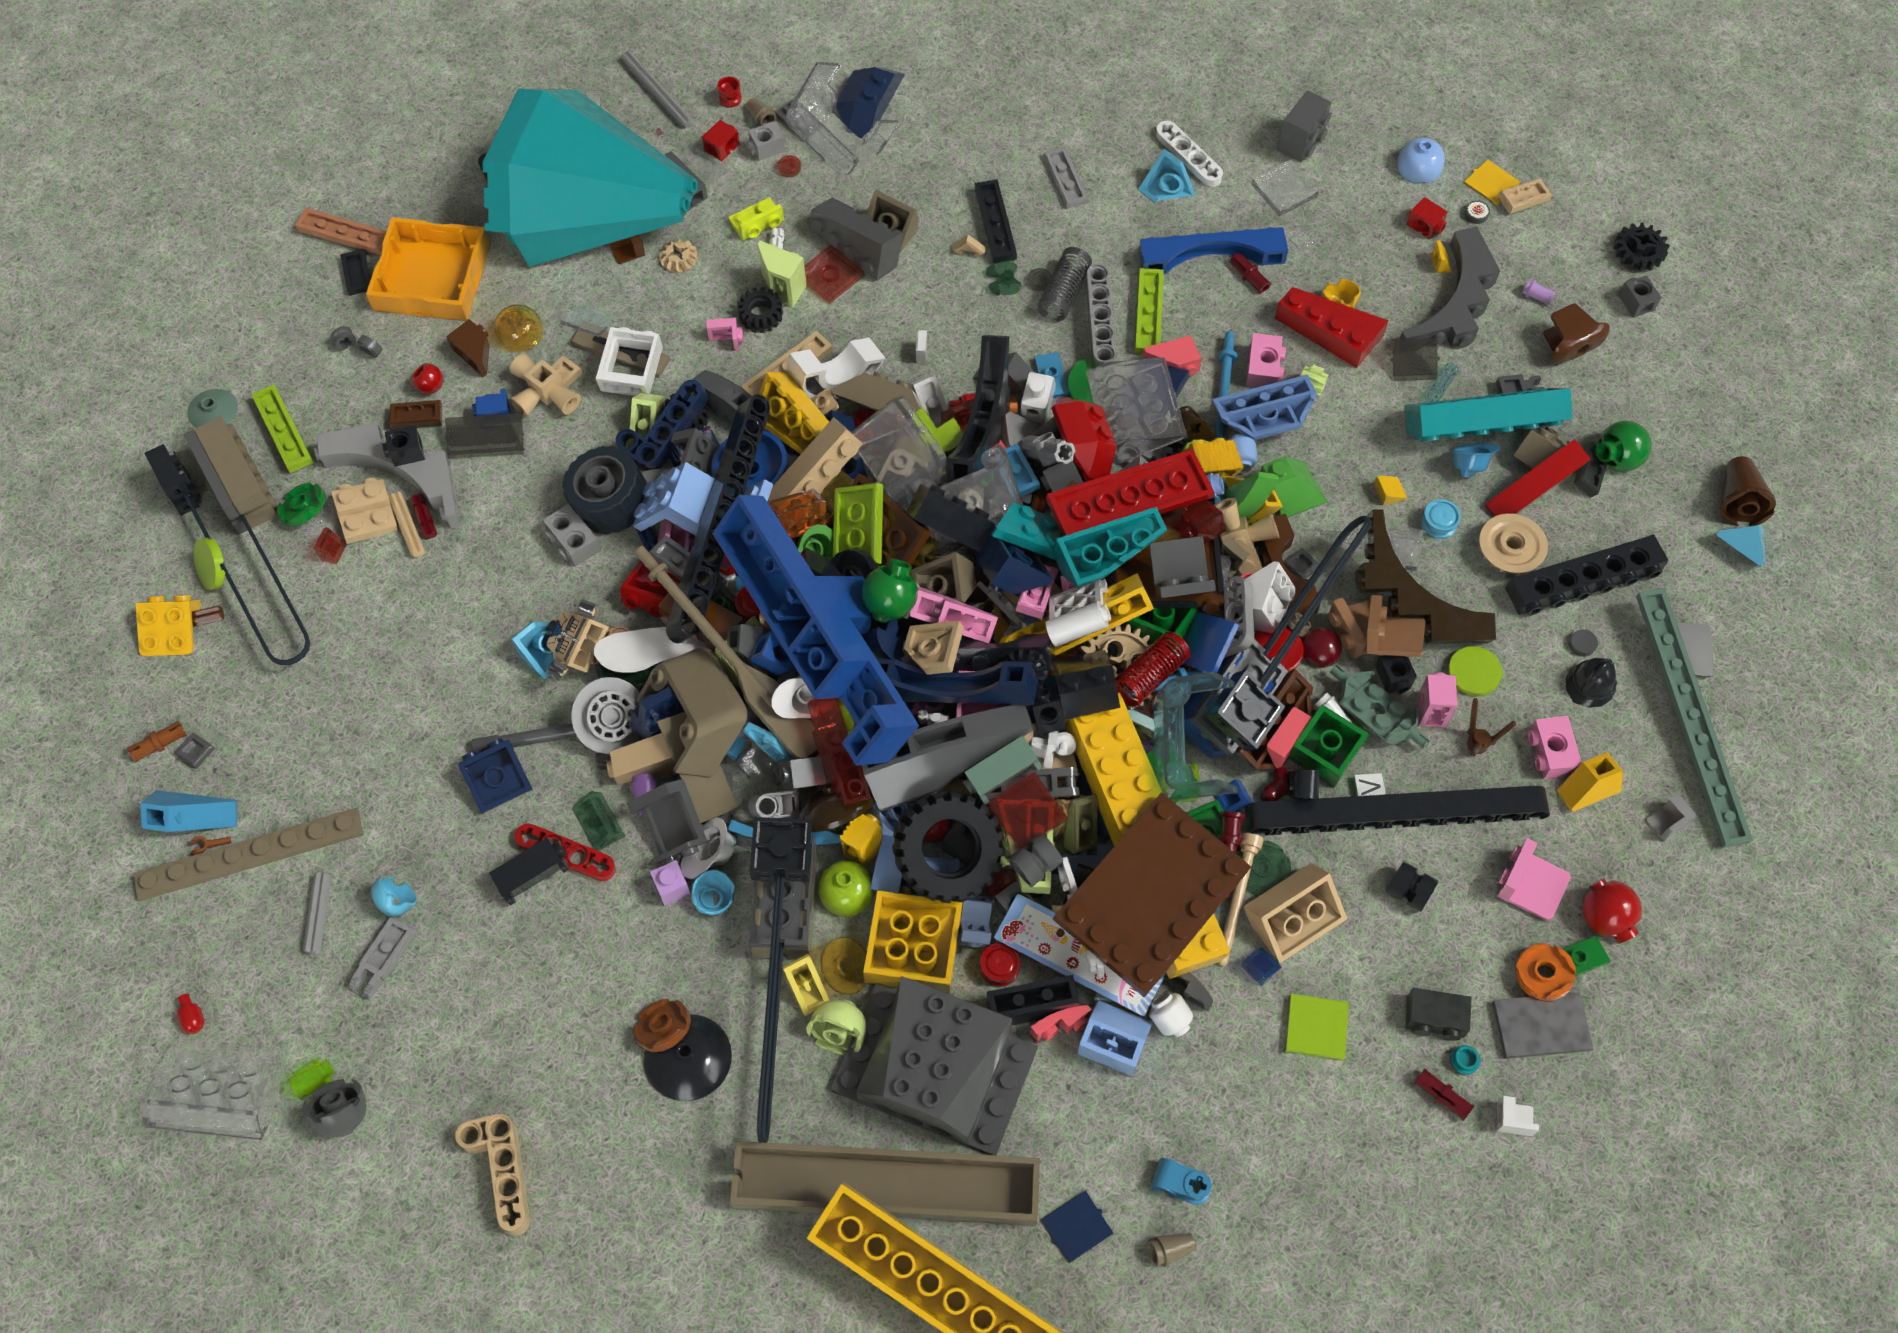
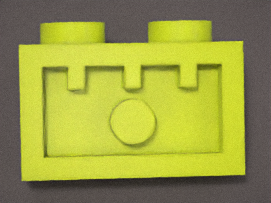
(757, 218)

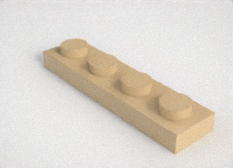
(814, 342)

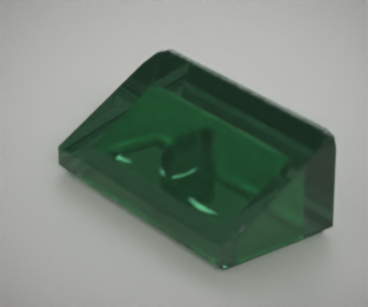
(598, 820)

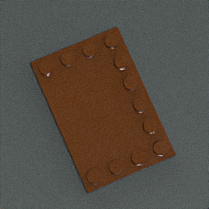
(1152, 894)

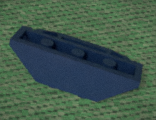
(867, 97)

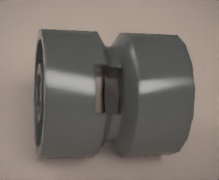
(1036, 859)

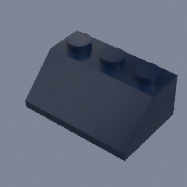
(1011, 566)

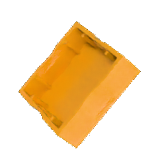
(428, 269)

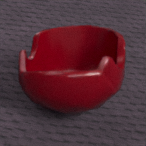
(1322, 647)

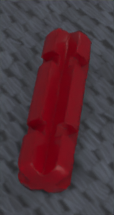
(423, 516)

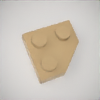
(934, 645)

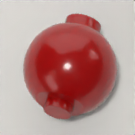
(1612, 909)

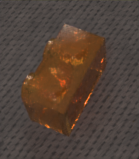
(800, 511)

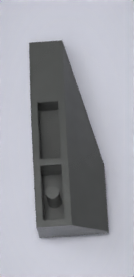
(943, 753)

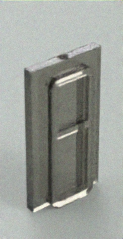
(484, 435)

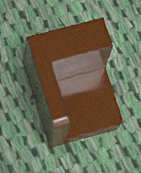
(627, 249)

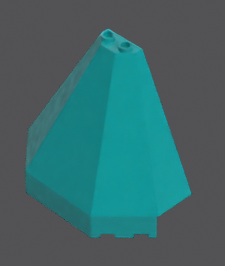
(576, 178)

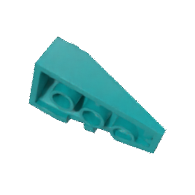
(1105, 547)

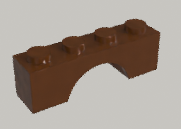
(1272, 551)

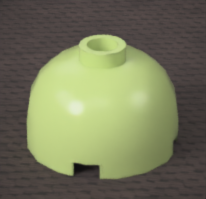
(833, 1023)

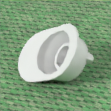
(791, 699)
(712, 853)

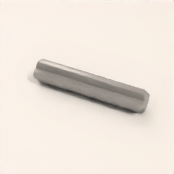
(316, 913)

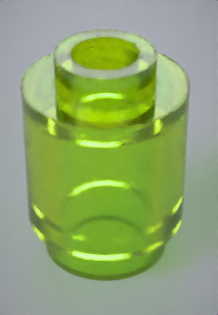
(311, 1077)

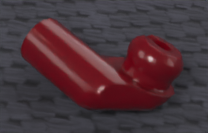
(1278, 787)

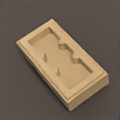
(1524, 196)

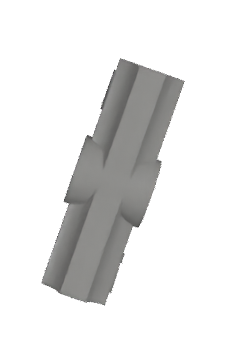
(1048, 449)

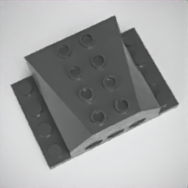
(937, 1064)

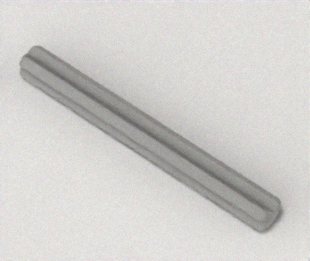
(656, 90)

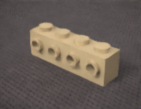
(818, 461)

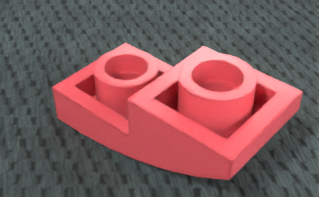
(1069, 1019)

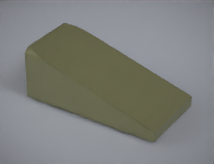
(1081, 824)

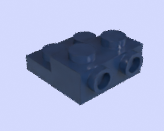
(494, 775)

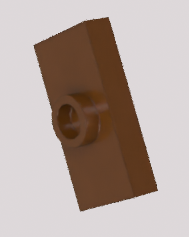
(416, 413)

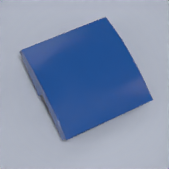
(1208, 642)

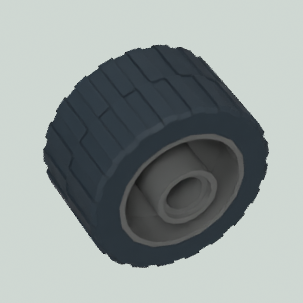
(604, 489)

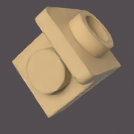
(825, 401)

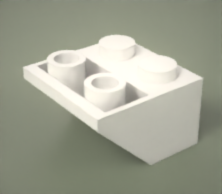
(1270, 595)

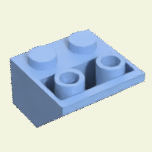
(1114, 1038)

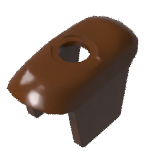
(1573, 334)

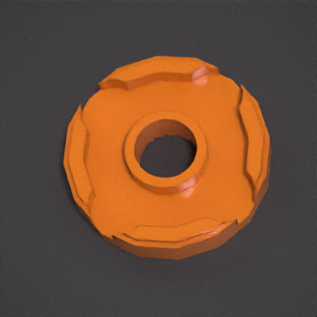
(1541, 987)

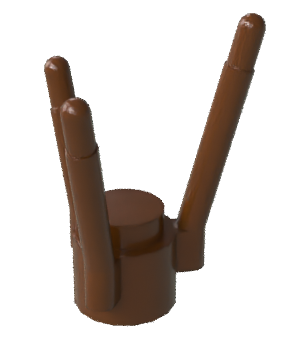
(1479, 738)

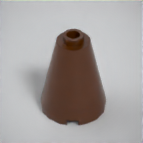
(1745, 494)

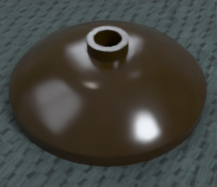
(828, 811)

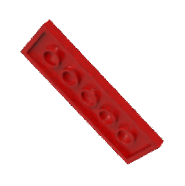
(1160, 484)

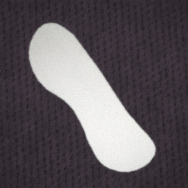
(640, 649)

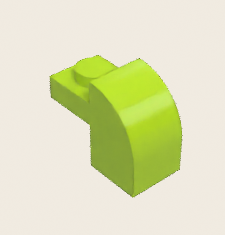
(947, 435)

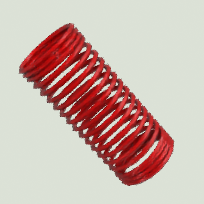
(1152, 669)

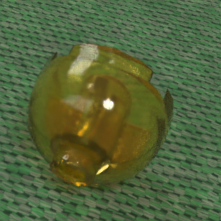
(518, 328)

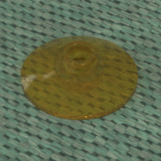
(852, 957)

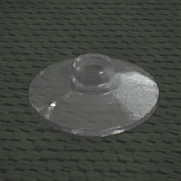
(329, 518)

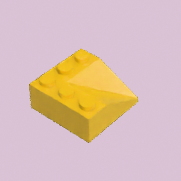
(912, 940)

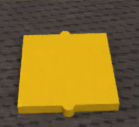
(1490, 180)

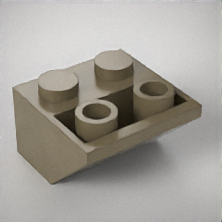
(1539, 446)

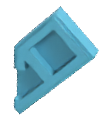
(767, 742)

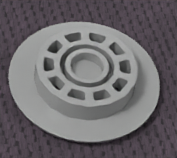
(608, 716)

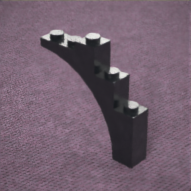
(989, 405)

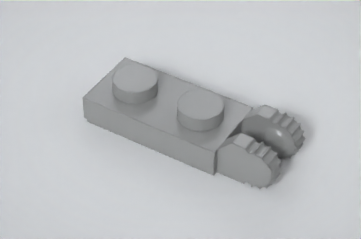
(382, 956)

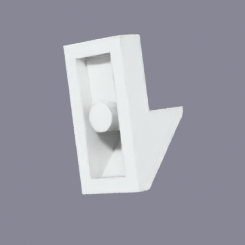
(930, 397)

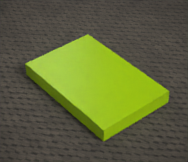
(859, 519)

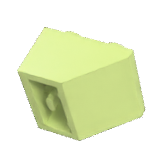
(782, 272)

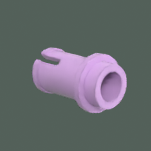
(1538, 292)

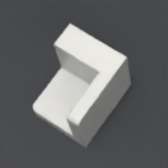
(1515, 1118)

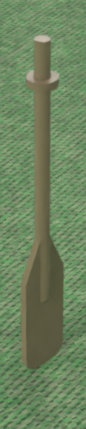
(757, 687)

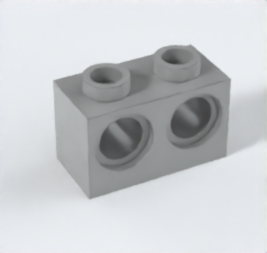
(574, 534)

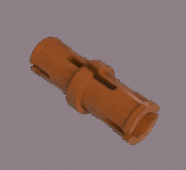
(156, 741)

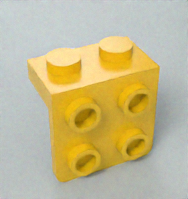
(166, 625)

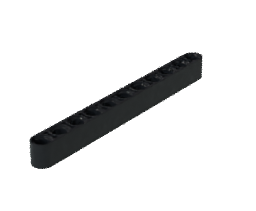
(729, 482)
(1397, 809)

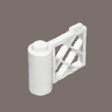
(1081, 618)

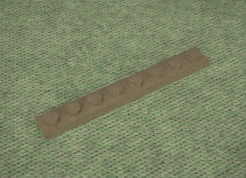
(248, 854)

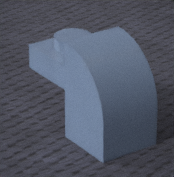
(974, 921)

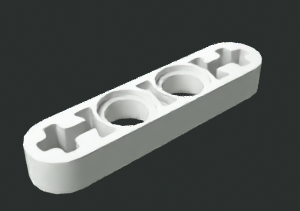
(1193, 151)

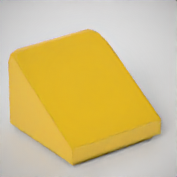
(1441, 258)
(1389, 489)

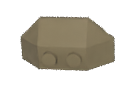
(875, 391)

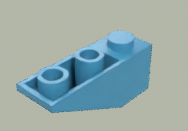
(186, 812)

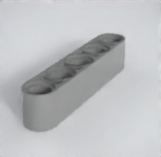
(1100, 315)

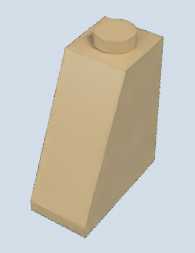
(641, 757)

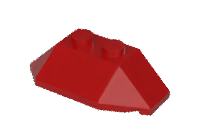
(1089, 432)

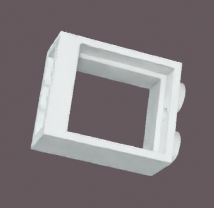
(626, 383)

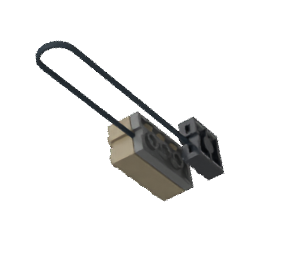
(237, 489)
(781, 922)

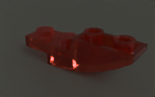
(829, 735)

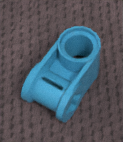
(1178, 1181)

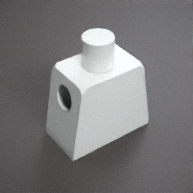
(1038, 396)

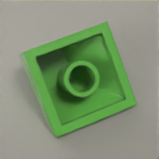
(1295, 487)

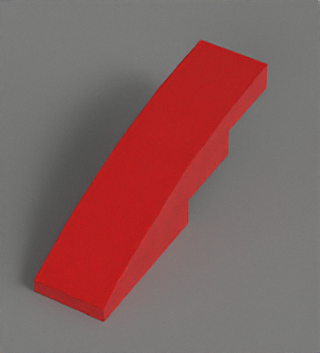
(1539, 480)

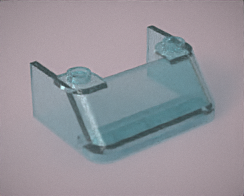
(1169, 738)

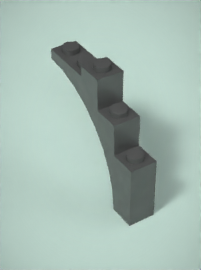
(1476, 273)

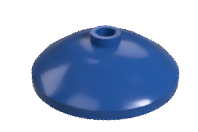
(769, 455)

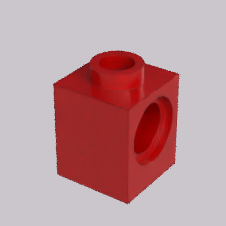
(720, 140)
(1427, 218)

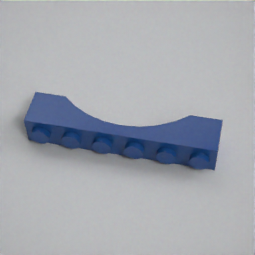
(1258, 245)

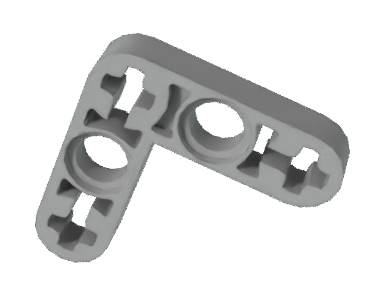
(1245, 621)

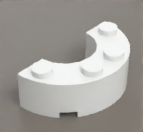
(814, 377)

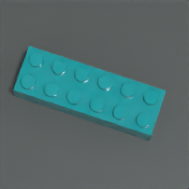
(1488, 413)

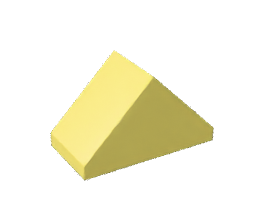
(805, 984)

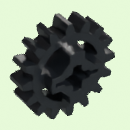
(1641, 246)

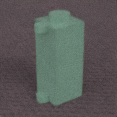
(1000, 768)

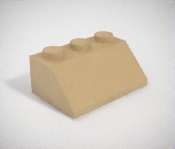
(1296, 911)

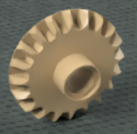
(1518, 532)

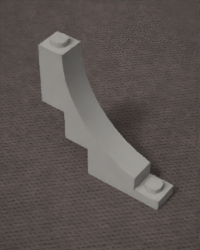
(364, 447)

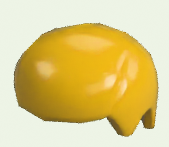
(1344, 289)

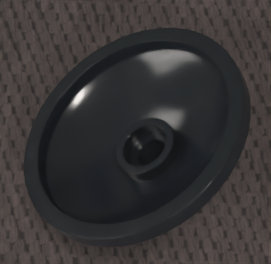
(700, 1071)

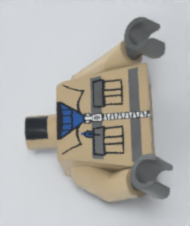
(574, 639)

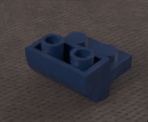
(883, 640)
(652, 709)

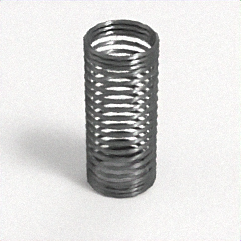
(1056, 299)

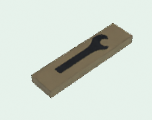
(627, 356)

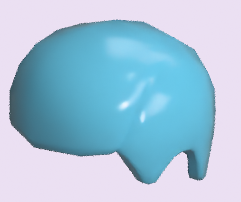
(710, 882)
(385, 891)

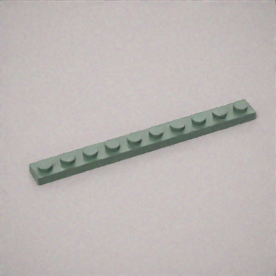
(1694, 718)

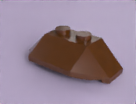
(1291, 692)

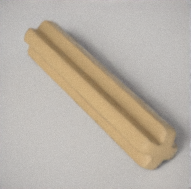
(406, 525)

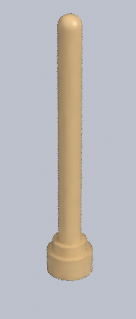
(1250, 846)

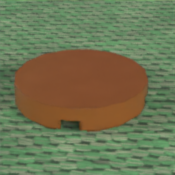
(662, 1025)

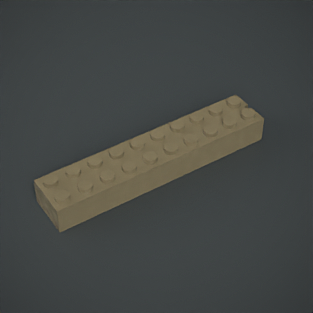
(898, 1181)

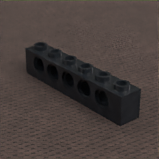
(1596, 566)

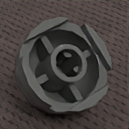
(336, 1108)

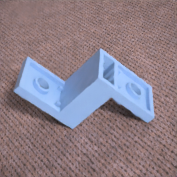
(682, 498)

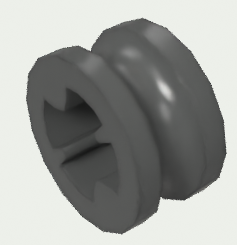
(343, 338)

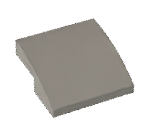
(1698, 646)

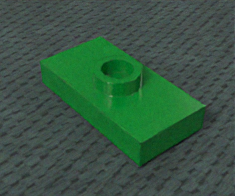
(1587, 955)

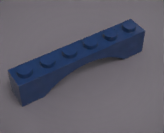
(995, 685)

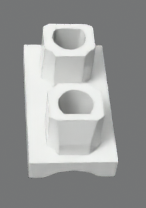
(1047, 744)

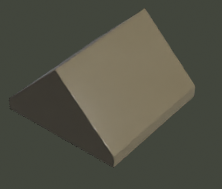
(894, 214)

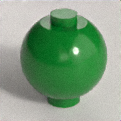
(1624, 446)
(890, 591)

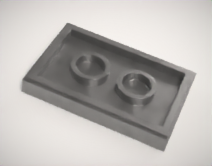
(1542, 1027)

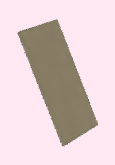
(709, 794)

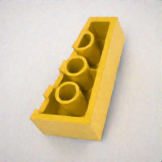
(792, 412)

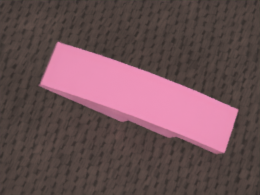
(940, 608)

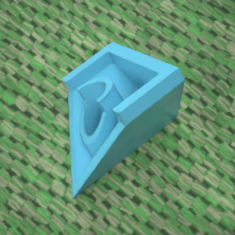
(1167, 179)
(1747, 541)
(532, 647)

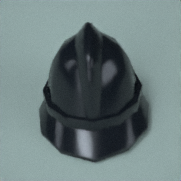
(1592, 682)

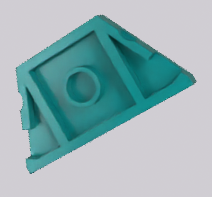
(1028, 529)

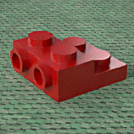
(641, 592)

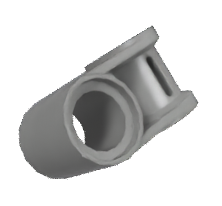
(781, 804)

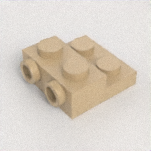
(364, 510)

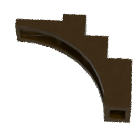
(1410, 600)

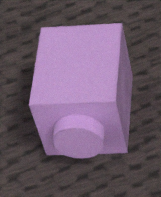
(670, 883)

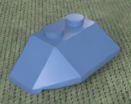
(1268, 408)

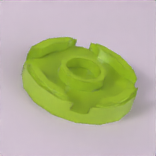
(207, 563)
(1475, 671)

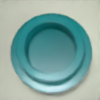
(1465, 1060)

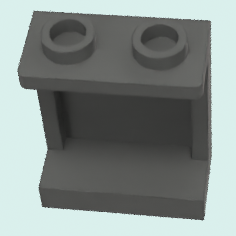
(671, 821)

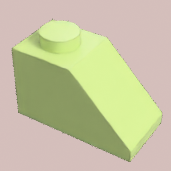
(644, 413)

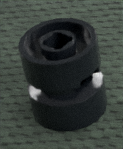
(1412, 886)

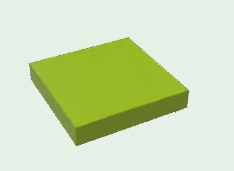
(1317, 1027)

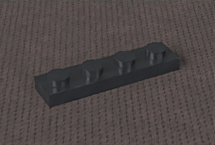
(995, 221)

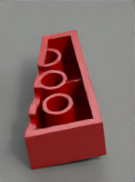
(1331, 325)

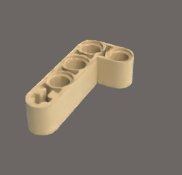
(500, 1175)

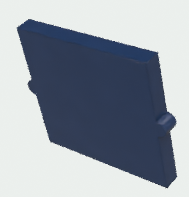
(1077, 1226)

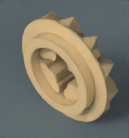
(673, 262)

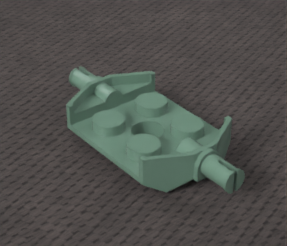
(1362, 694)

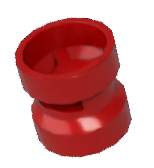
(729, 91)

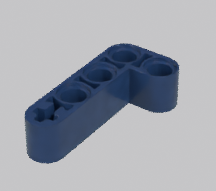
(665, 422)

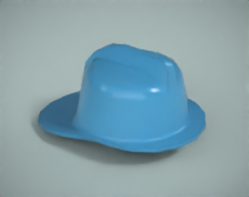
(1473, 457)

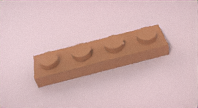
(341, 231)

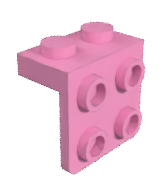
(1533, 882)

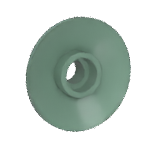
(223, 405)

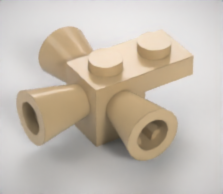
(545, 384)
(1245, 535)

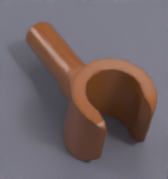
(207, 843)

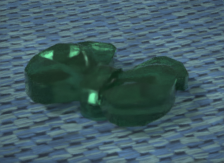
(1007, 284)

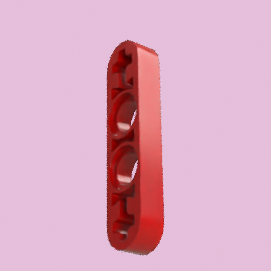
(571, 847)

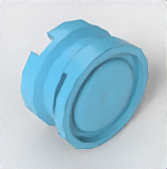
(1440, 519)

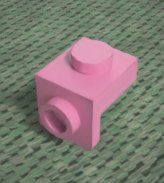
(724, 330)

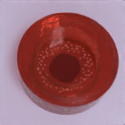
(789, 166)

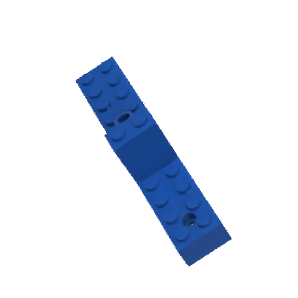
(818, 627)

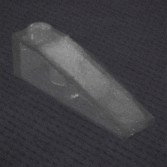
(1405, 542)

